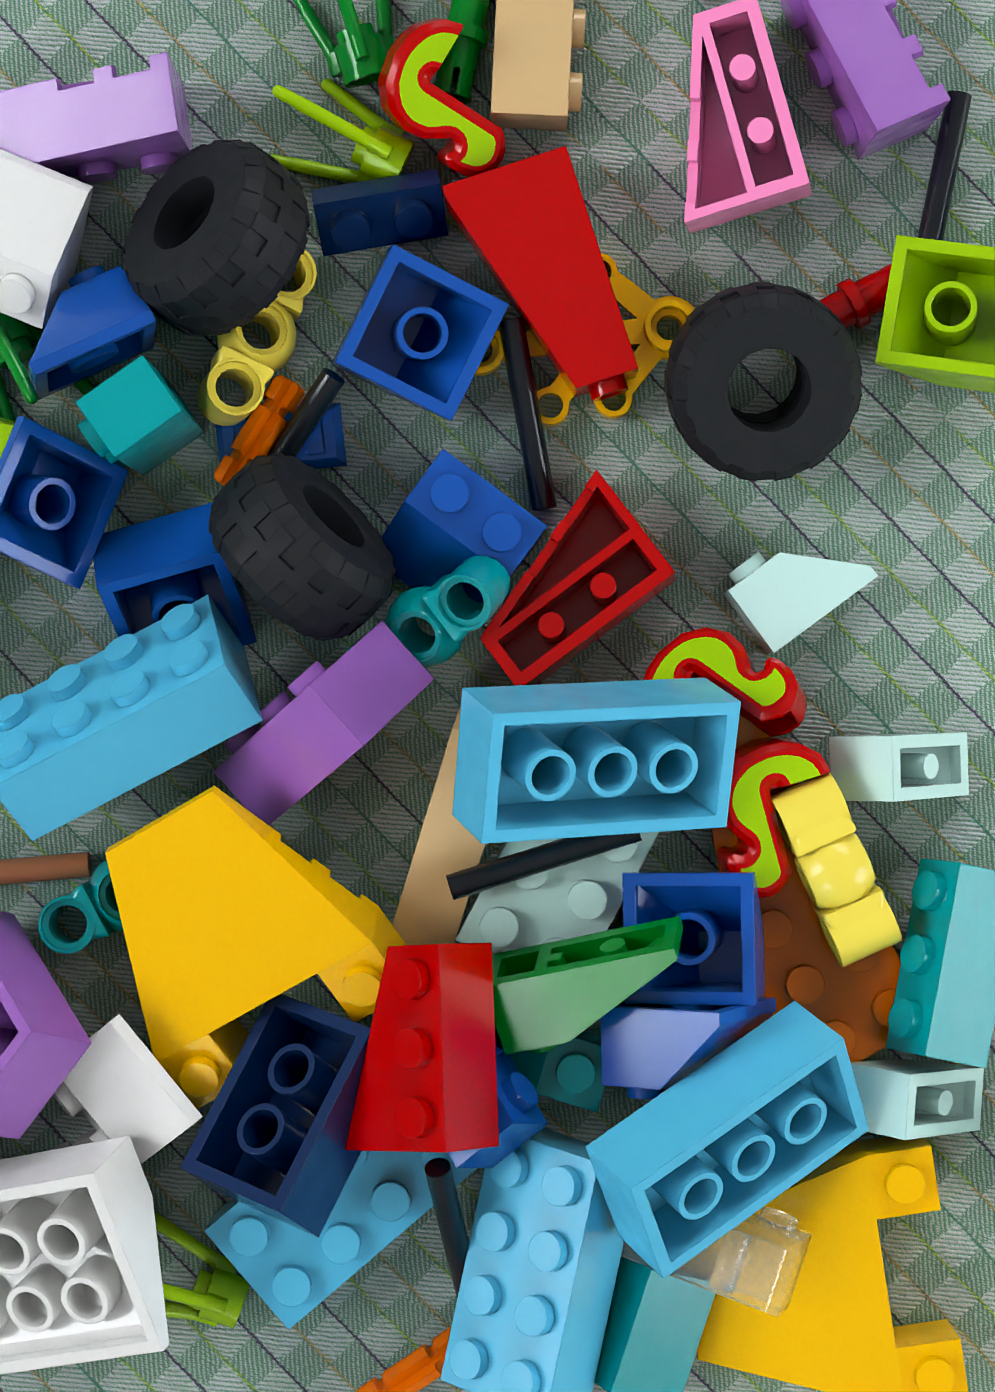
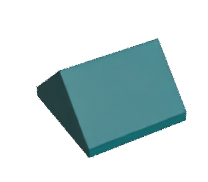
(651, 1331)

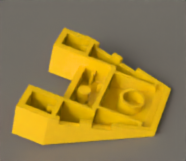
(228, 921)
(840, 1314)

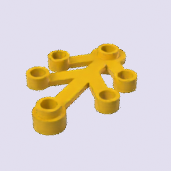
(640, 331)

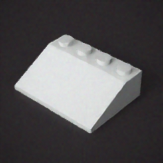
(78, 1258)

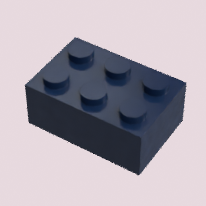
(285, 1115)

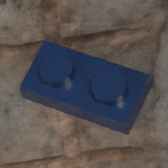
(380, 212)

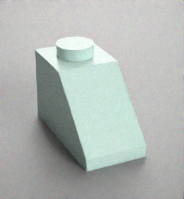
(791, 593)
(900, 766)
(919, 1097)

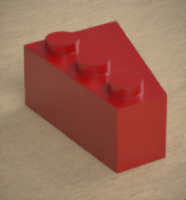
(577, 588)
(430, 1054)

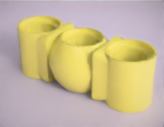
(255, 366)
(835, 869)

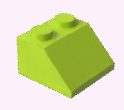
(940, 313)

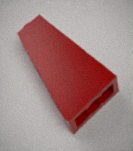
(546, 259)

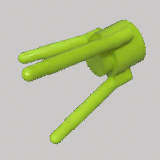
(378, 150)
(215, 1295)

